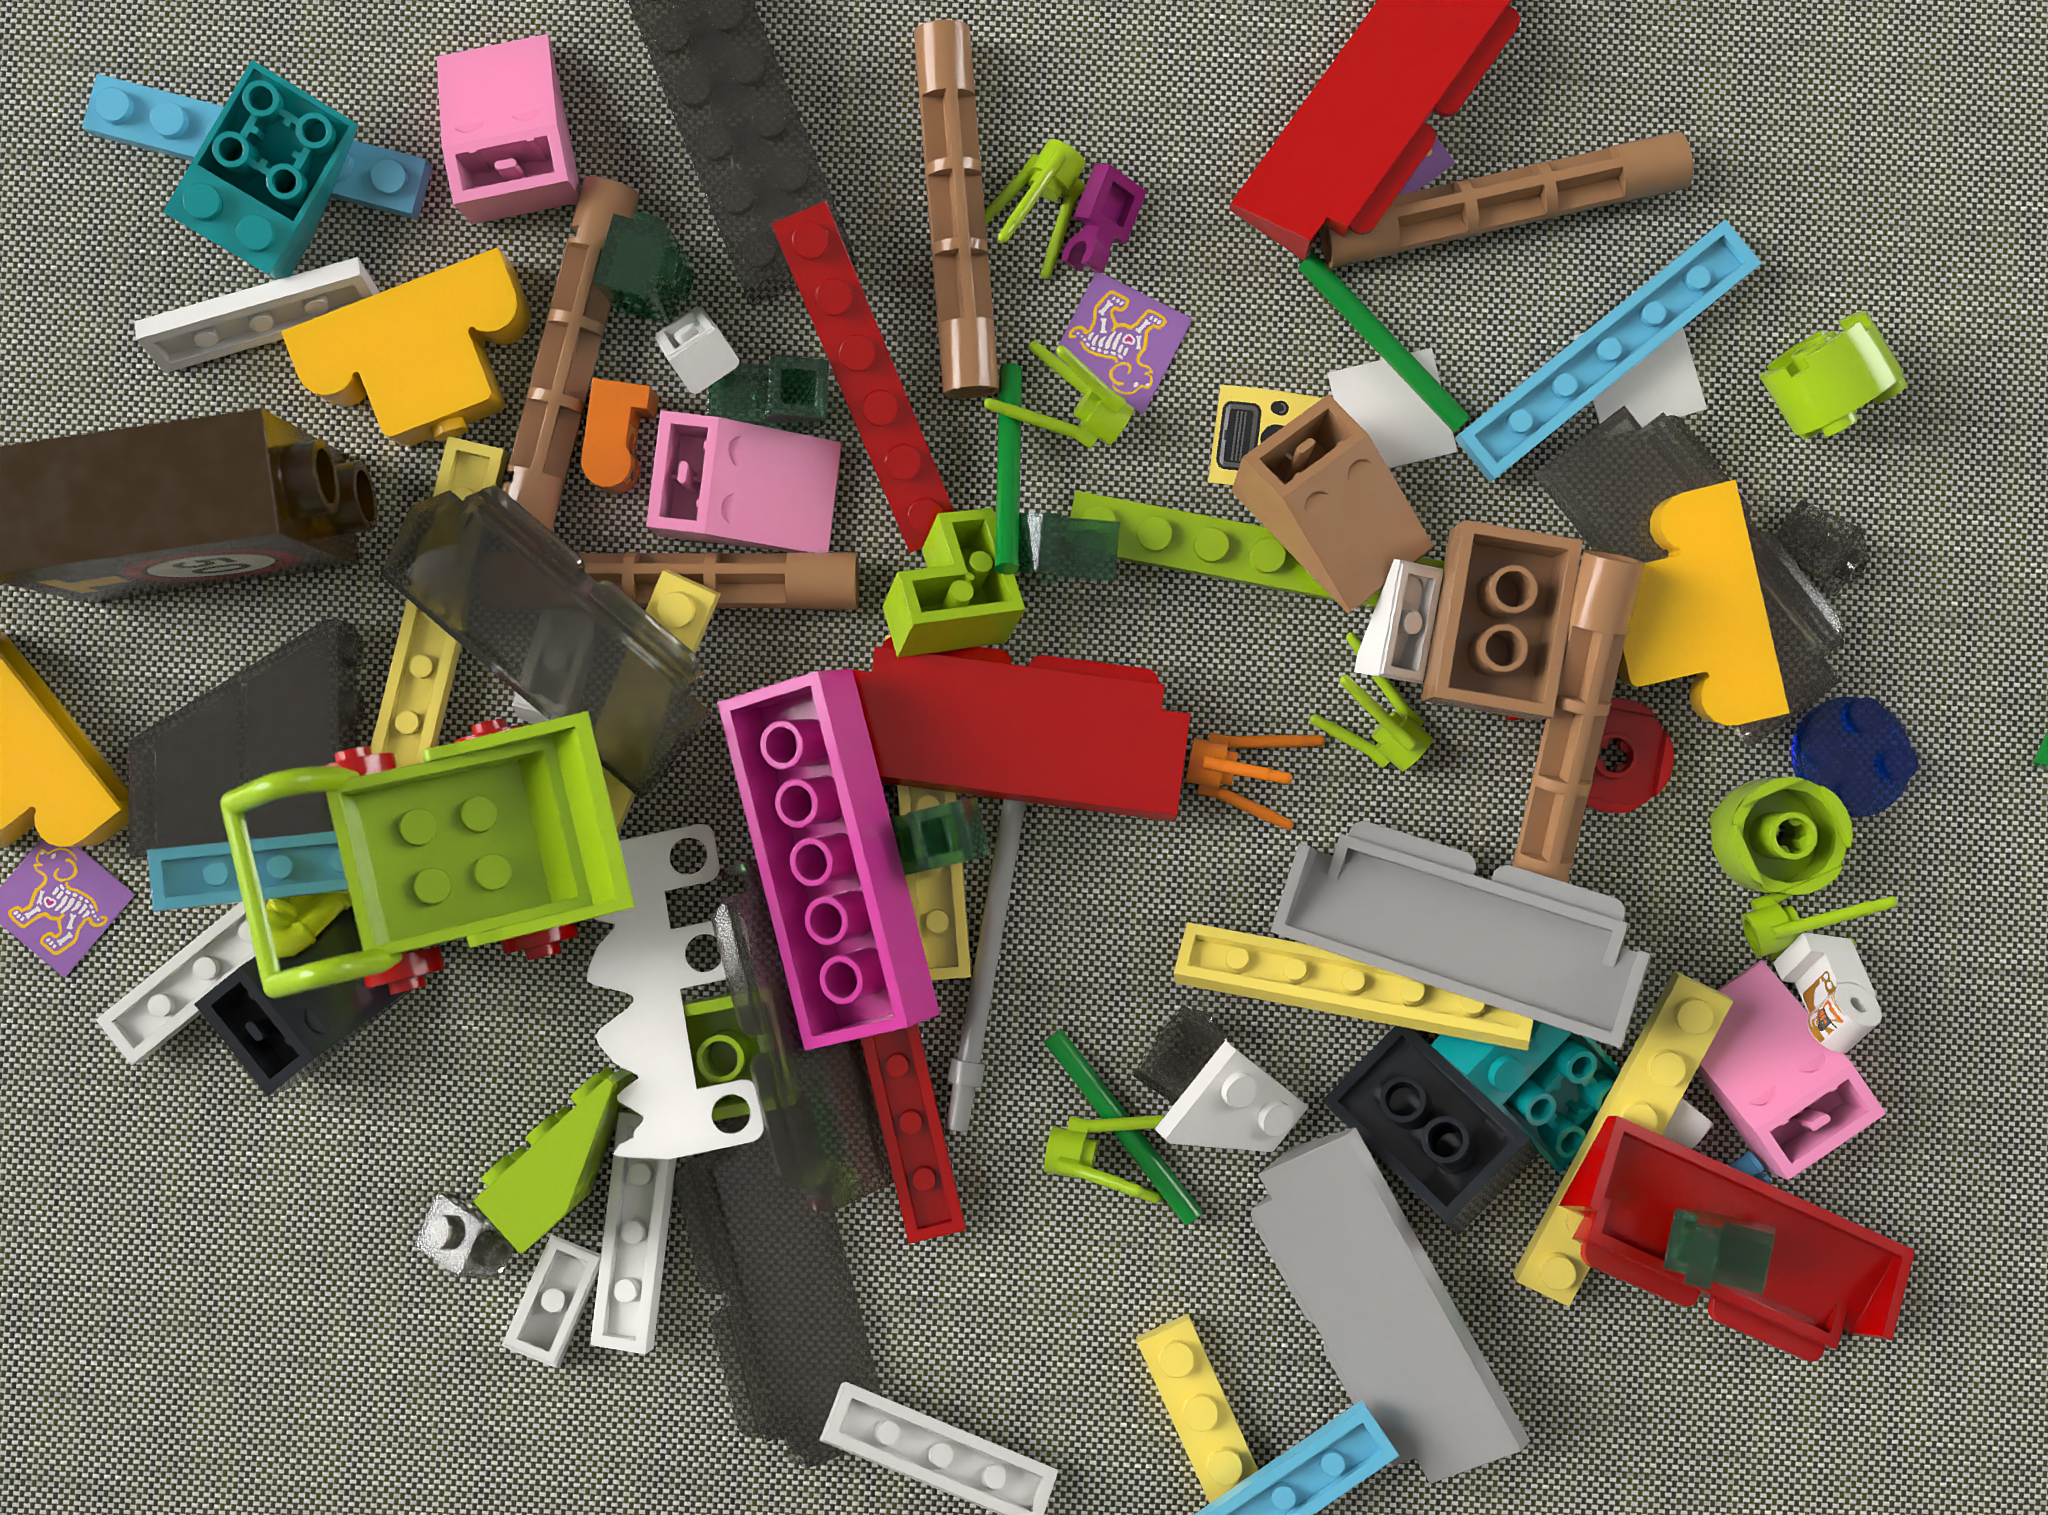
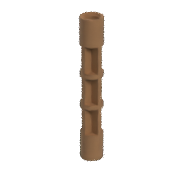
(1519, 197)
(956, 209)
(566, 355)
(743, 579)
(1572, 738)

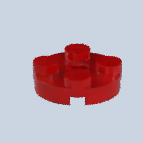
(1647, 759)

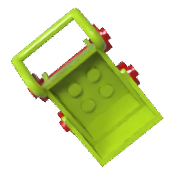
(476, 843)

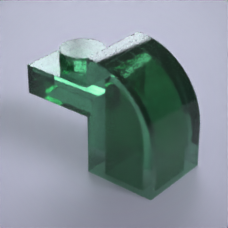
(781, 395)
(1066, 548)
(940, 836)
(1719, 1249)

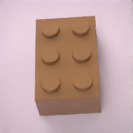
(1502, 620)

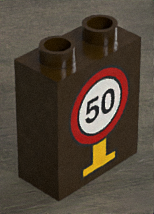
(178, 507)

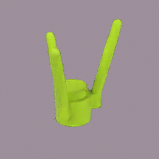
(1050, 176)
(1100, 409)
(1398, 734)
(1774, 928)
(1074, 1155)

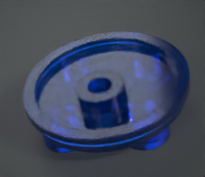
(1855, 753)

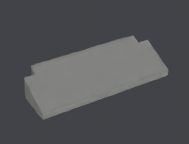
(1499, 941)
(1382, 1308)

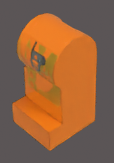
(613, 431)

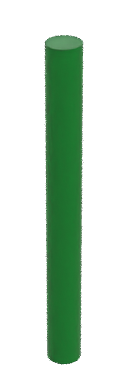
(1384, 342)
(1008, 473)
(1132, 1140)

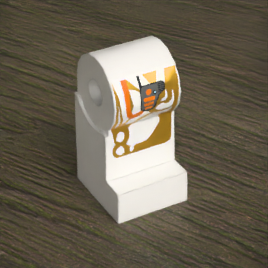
(1832, 989)

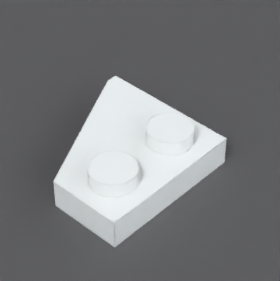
(1232, 1107)

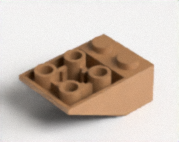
(1332, 502)

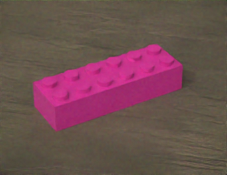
(828, 858)

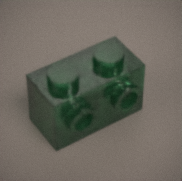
(644, 268)

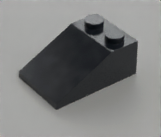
(1431, 1127)

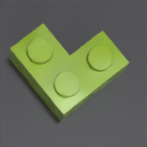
(958, 595)

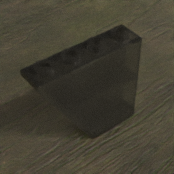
(265, 720)

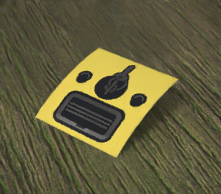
(1247, 419)

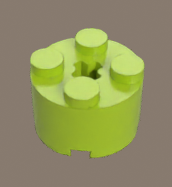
(1832, 376)
(1807, 854)

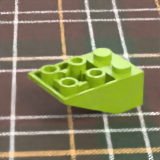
(542, 1184)

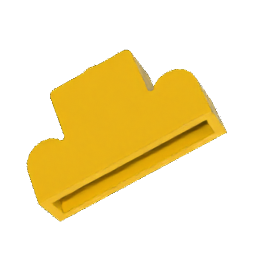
(417, 349)
(1705, 612)
(50, 766)

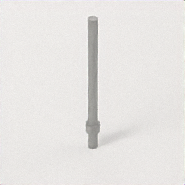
(966, 1070)

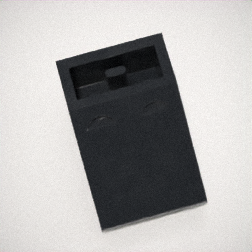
(297, 1033)

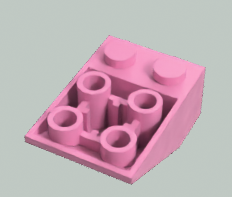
(505, 130)
(742, 484)
(1778, 1081)

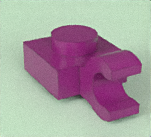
(1109, 212)

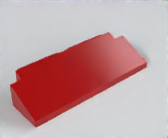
(1369, 116)
(1025, 733)
(1821, 1269)

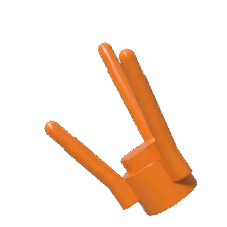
(1215, 765)

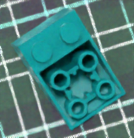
(264, 172)
(1546, 1090)

